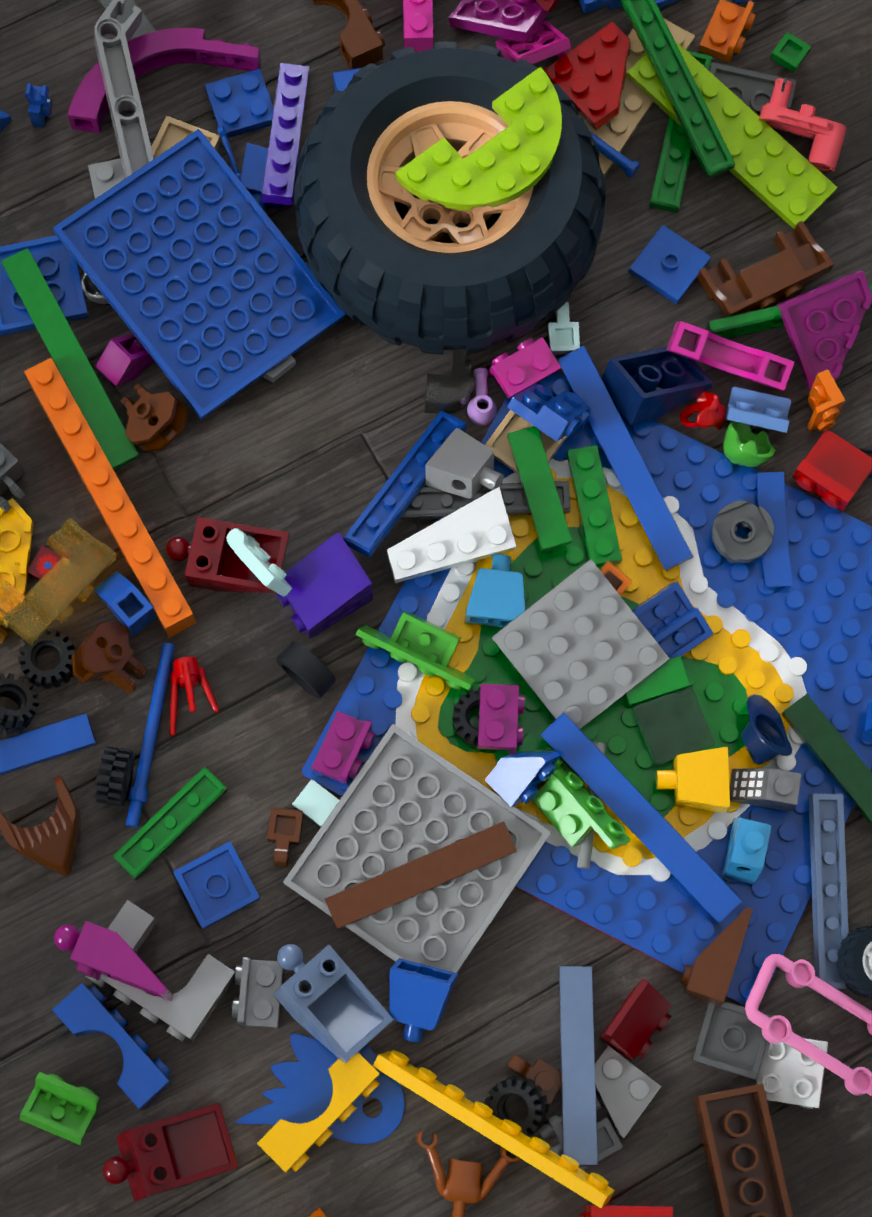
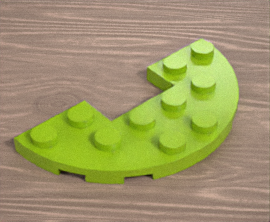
(503, 165)

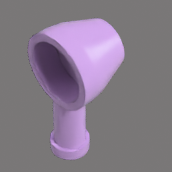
(476, 415)

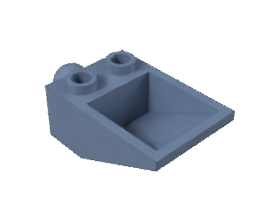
(338, 1005)

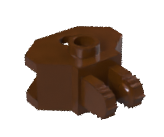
(152, 417)
(105, 654)

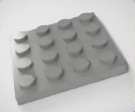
(580, 646)

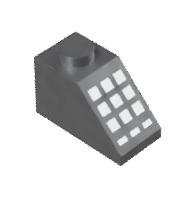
(765, 788)

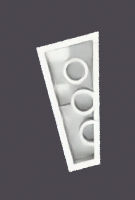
(455, 540)

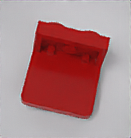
(833, 470)

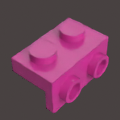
(524, 367)

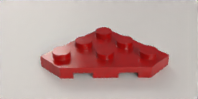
(594, 74)

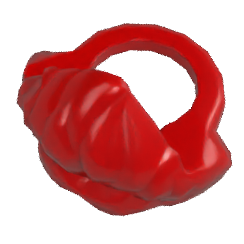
(711, 412)

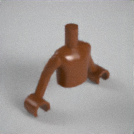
(463, 1177)

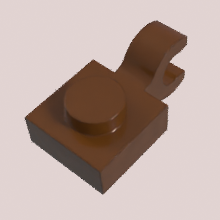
(284, 829)
(540, 1072)

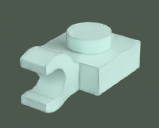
(563, 334)

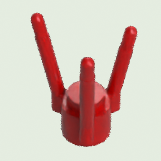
(187, 675)

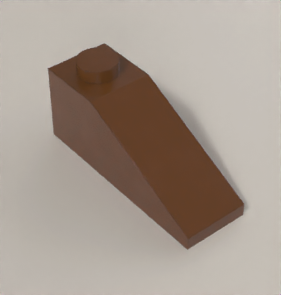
(714, 967)

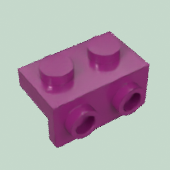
(499, 717)

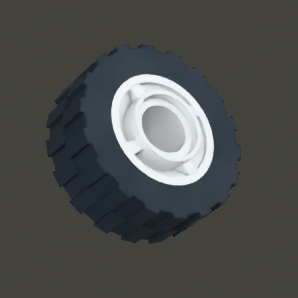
(856, 961)

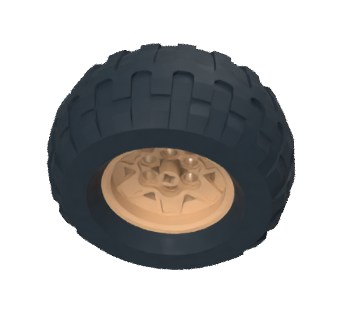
(390, 268)

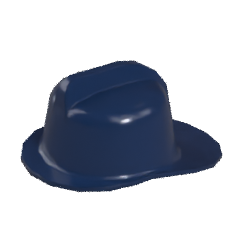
(765, 731)

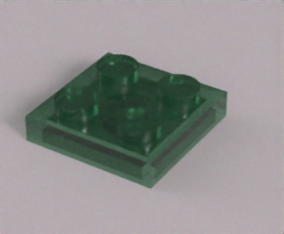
(673, 726)

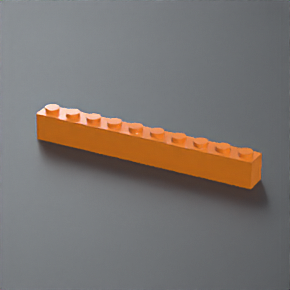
(110, 498)

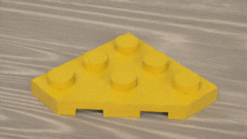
(15, 546)

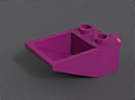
(106, 953)

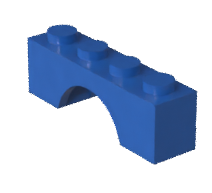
(141, 1076)

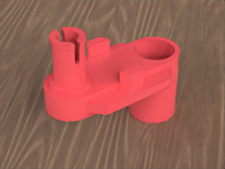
(827, 134)

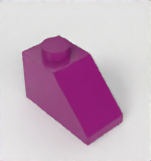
(124, 360)

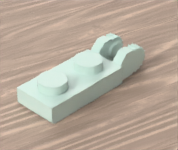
(257, 561)

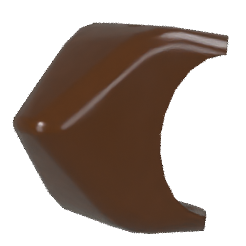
(53, 841)

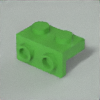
(60, 1108)

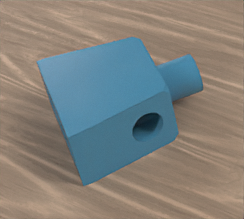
(496, 594)
(746, 849)

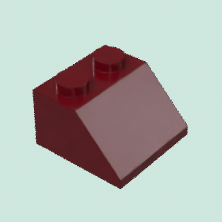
(636, 1021)

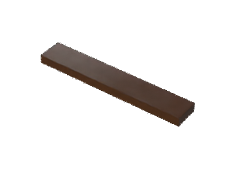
(420, 875)

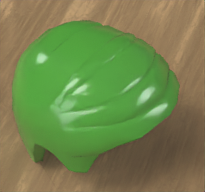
(746, 448)

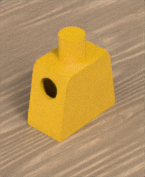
(699, 780)

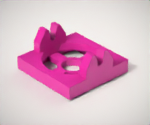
(558, 45)

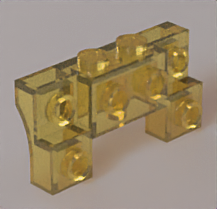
(60, 587)

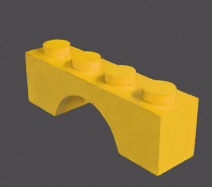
(290, 1141)

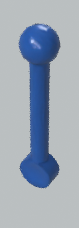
(222, 133)

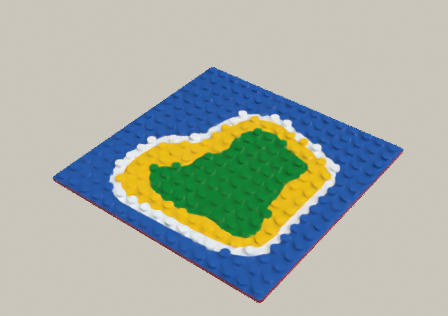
(763, 644)

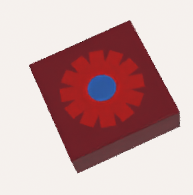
(43, 562)

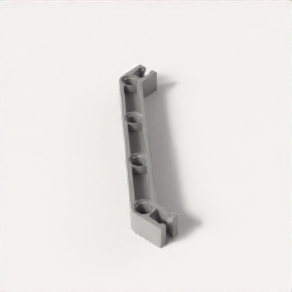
(122, 86)

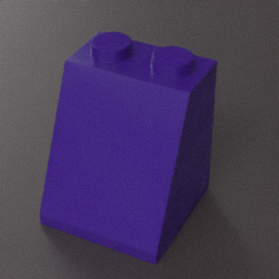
(326, 587)

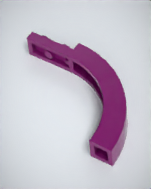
(153, 52)

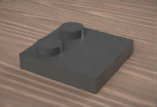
(730, 1041)

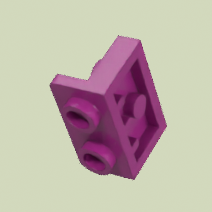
(343, 747)

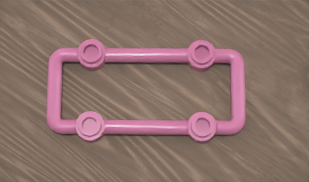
(779, 1030)

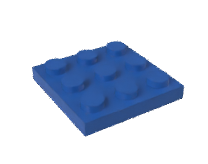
(60, 274)

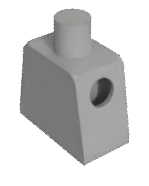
(462, 466)

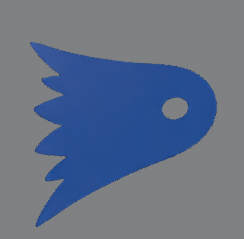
(311, 1091)

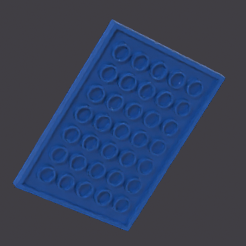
(199, 273)

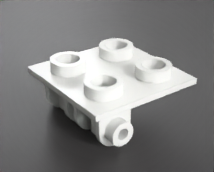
(791, 1075)

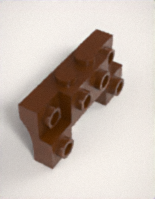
(770, 279)

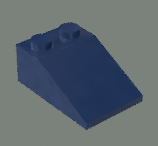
(653, 383)

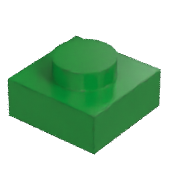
(790, 52)

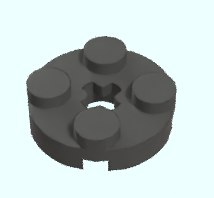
(749, 516)

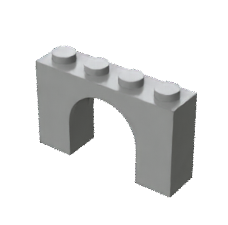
(189, 1006)

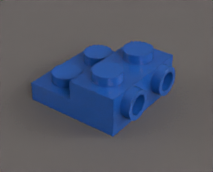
(550, 414)

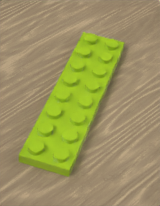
(760, 154)

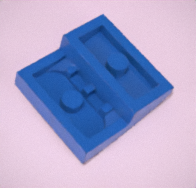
(673, 621)

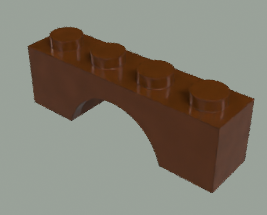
(359, 40)

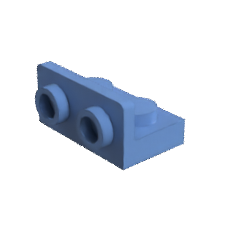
(758, 409)

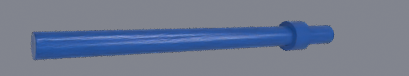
(138, 793)

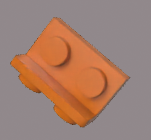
(725, 30)
(825, 402)

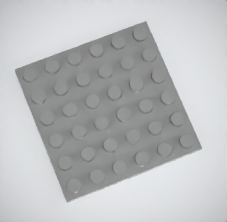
(396, 812)

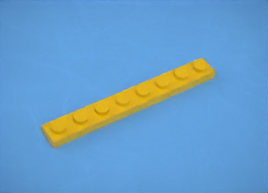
(504, 1133)

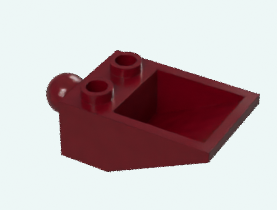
(224, 567)
(172, 1153)

